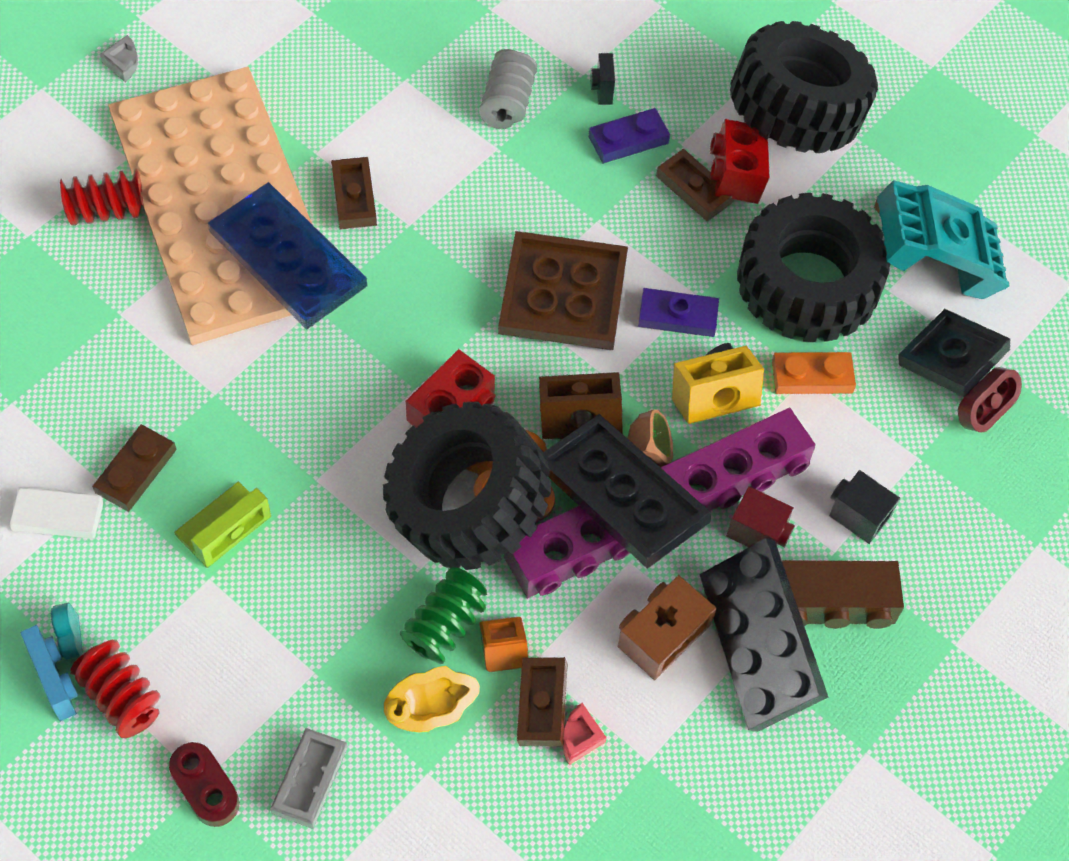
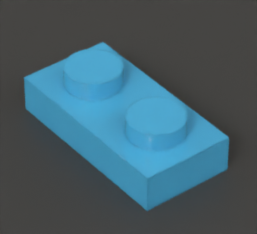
(56, 686)

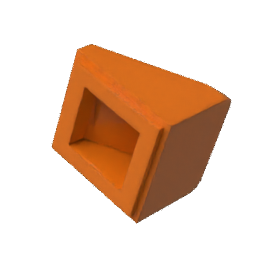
(503, 643)

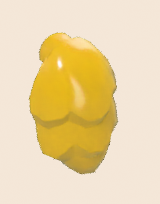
(430, 699)

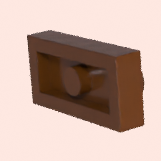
(692, 184)
(354, 193)
(134, 467)
(542, 701)

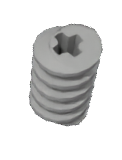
(508, 89)

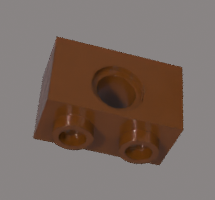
(576, 399)

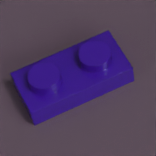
(629, 135)

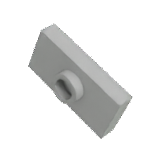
(309, 778)

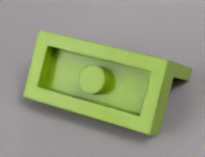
(224, 523)

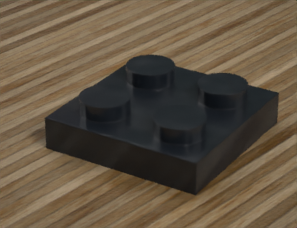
(954, 352)

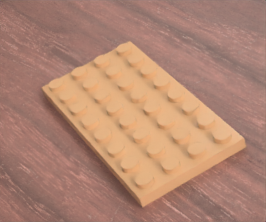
(196, 158)

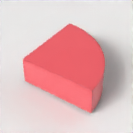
(581, 734)

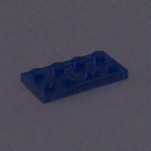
(287, 255)

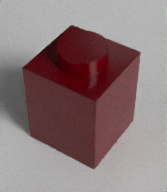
(760, 518)

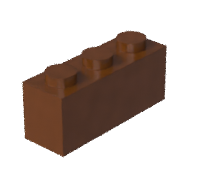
(846, 592)

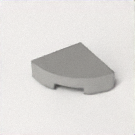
(121, 58)

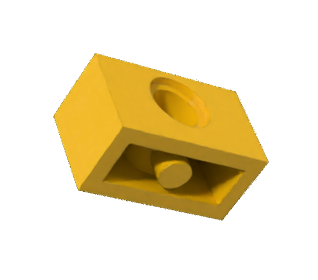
(717, 384)

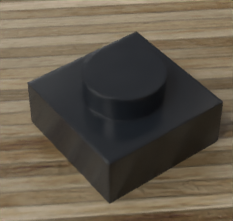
(603, 78)

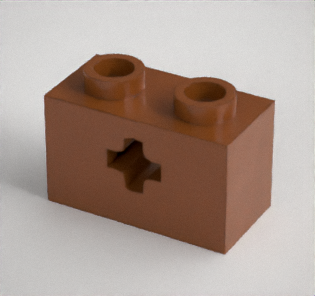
(658, 647)

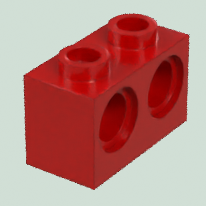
(739, 162)
(444, 388)

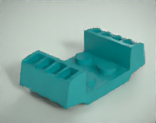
(946, 228)

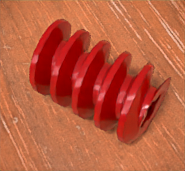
(102, 198)
(115, 688)

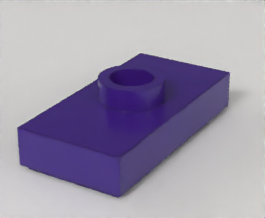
(678, 312)

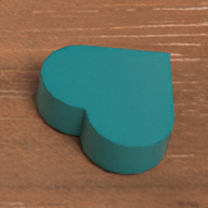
(67, 630)

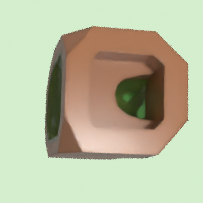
(653, 437)

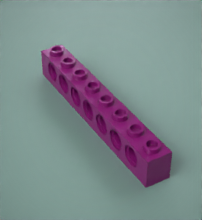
(778, 434)

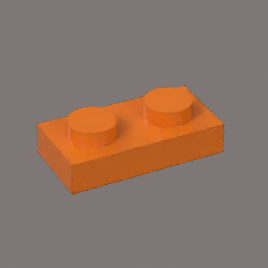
(813, 373)

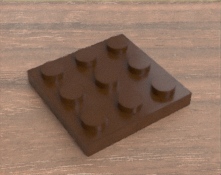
(563, 290)

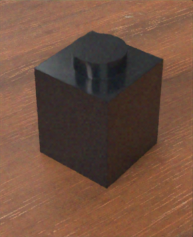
(863, 505)

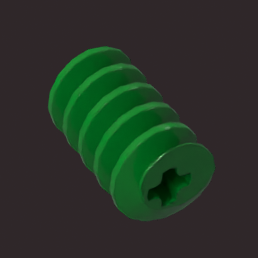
(443, 614)

